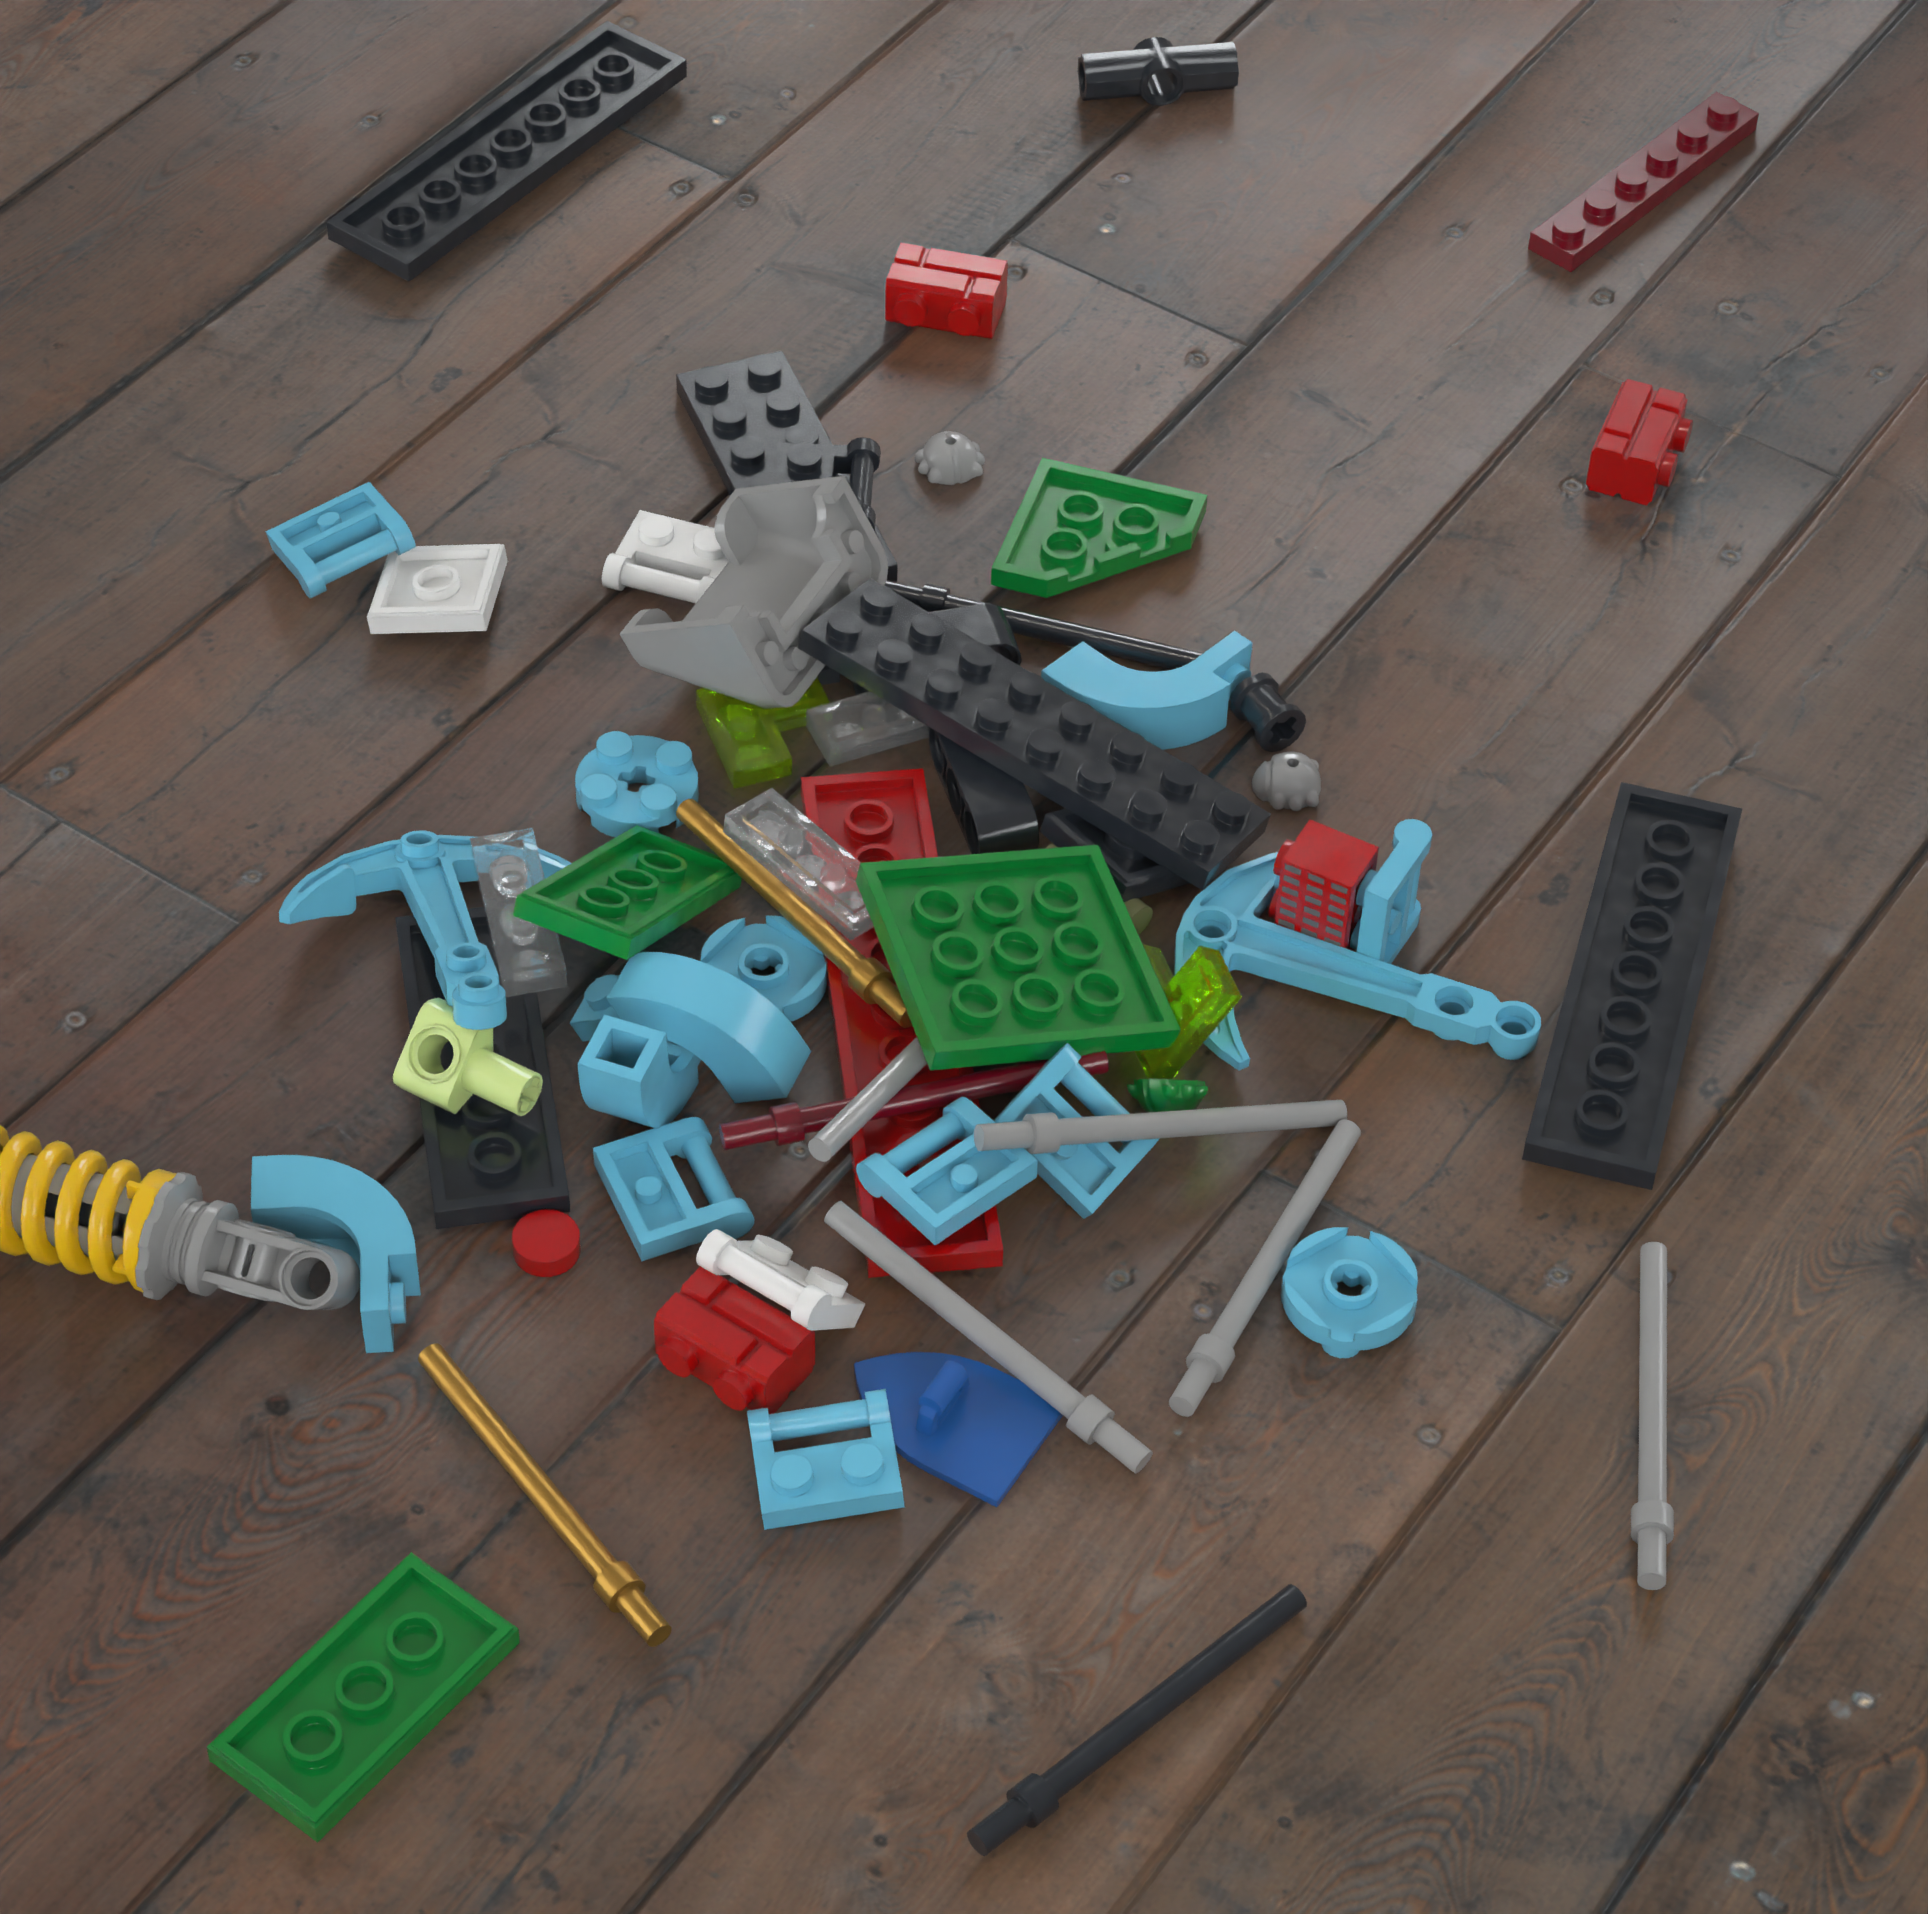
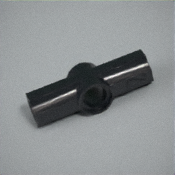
(1158, 71)

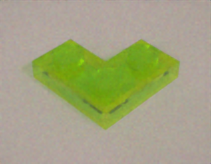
(750, 735)
(1199, 998)

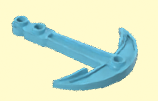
(429, 875)
(1228, 920)

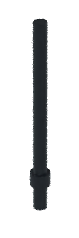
(1157, 654)
(1038, 1796)

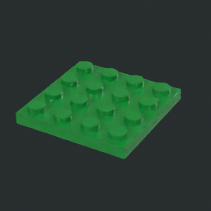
(1015, 956)

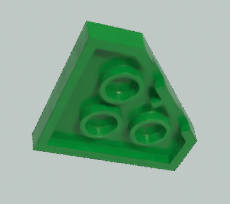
(1090, 526)

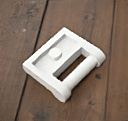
(665, 558)
(764, 1264)

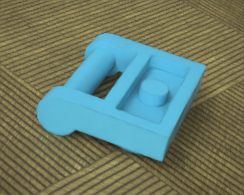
(340, 538)
(1390, 895)
(1077, 1172)
(953, 1185)
(653, 1196)
(826, 1478)

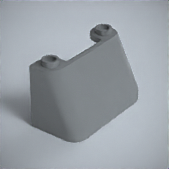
(789, 561)

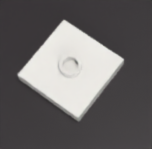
(438, 589)

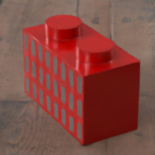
(1321, 883)

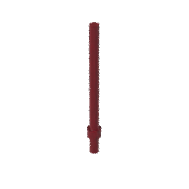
(790, 1123)

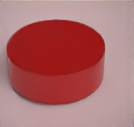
(546, 1243)

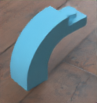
(1161, 706)
(709, 1014)
(636, 1073)
(350, 1213)

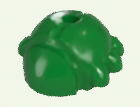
(1167, 1094)

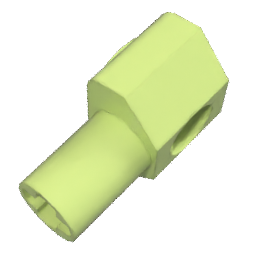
(472, 1070)

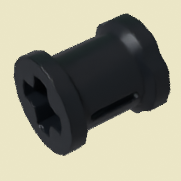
(1261, 705)

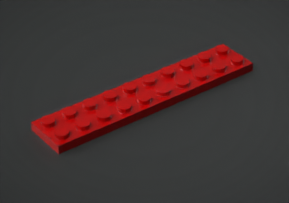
(888, 820)

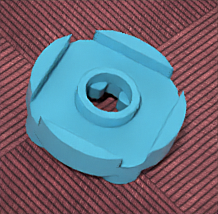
(625, 760)
(799, 965)
(1342, 1321)

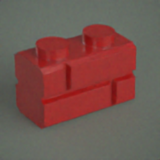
(946, 290)
(1639, 442)
(733, 1343)

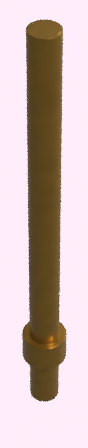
(866, 975)
(614, 1580)

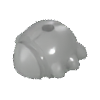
(950, 458)
(1288, 781)

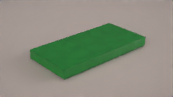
(628, 892)
(363, 1696)

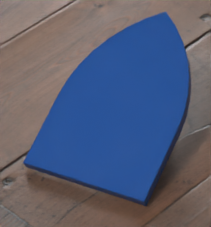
(960, 1418)

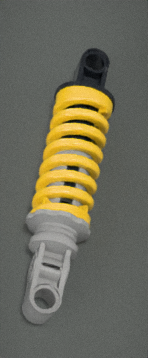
(152, 1230)

